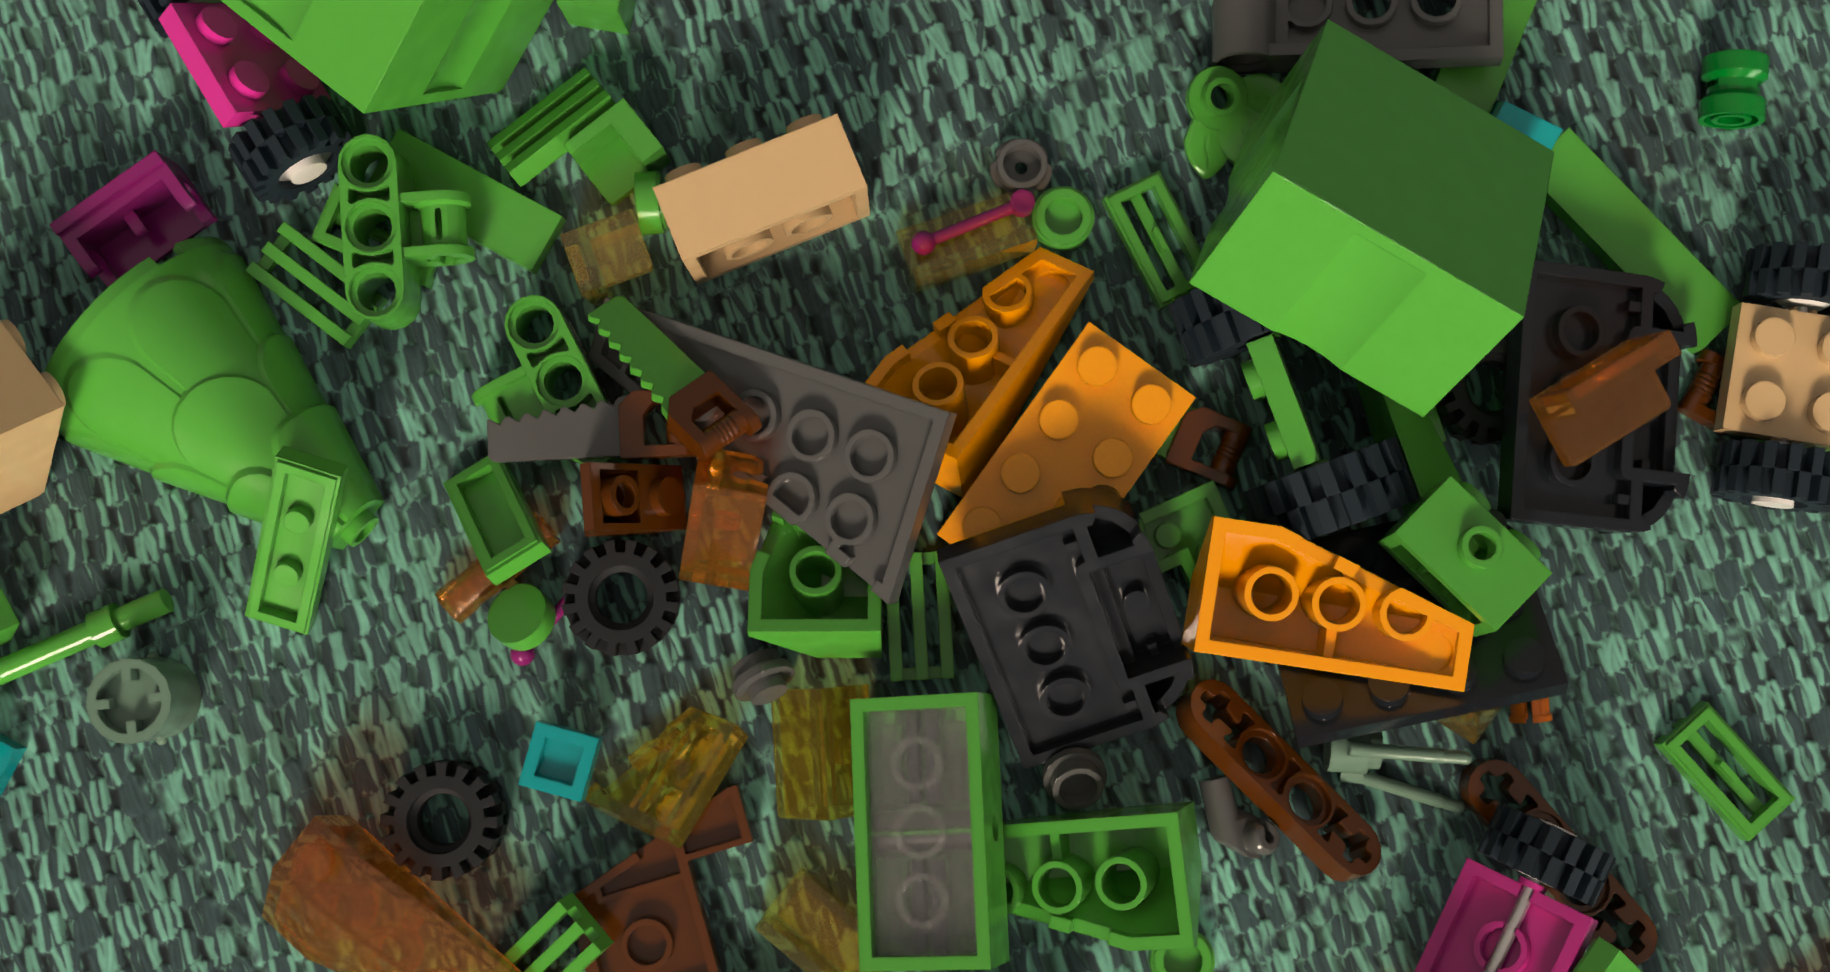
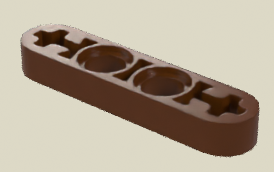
(1272, 789)
(1516, 789)

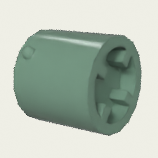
(143, 699)

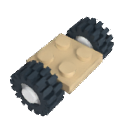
(1777, 383)

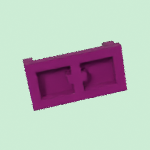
(134, 218)

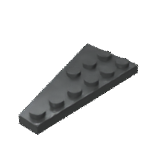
(836, 451)

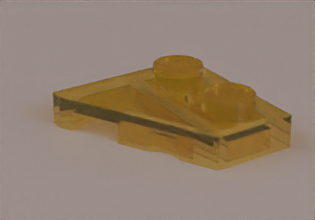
(672, 776)

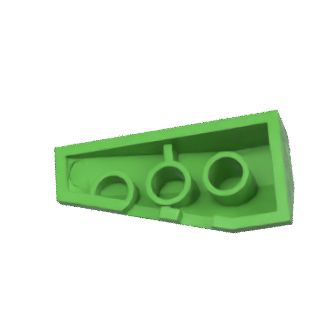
(809, 599)
(1109, 874)

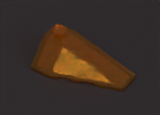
(360, 912)

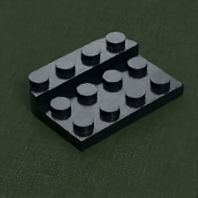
(1568, 323)
(1070, 623)
(1503, 668)

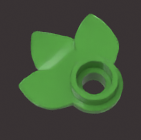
(1219, 133)

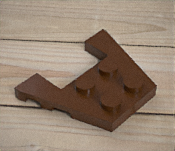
(654, 900)

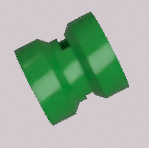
(1734, 89)

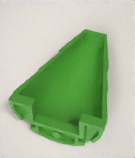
(202, 386)

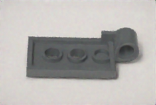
(1275, 33)

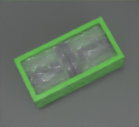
(928, 833)

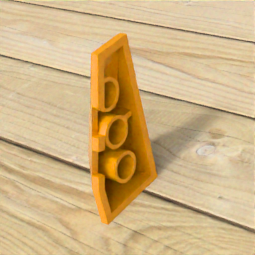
(988, 358)
(1298, 605)

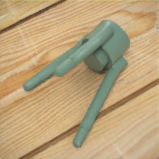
(1357, 754)

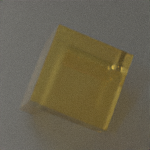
(606, 254)

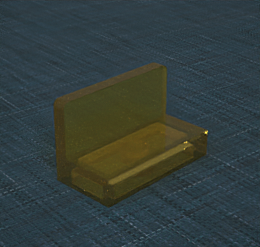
(970, 252)
(814, 752)
(812, 926)

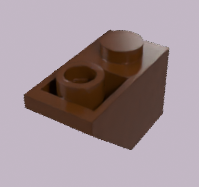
(632, 499)

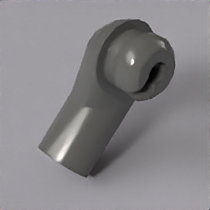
(1234, 826)

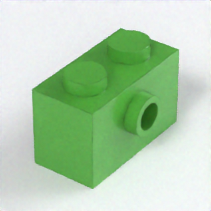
(1466, 555)

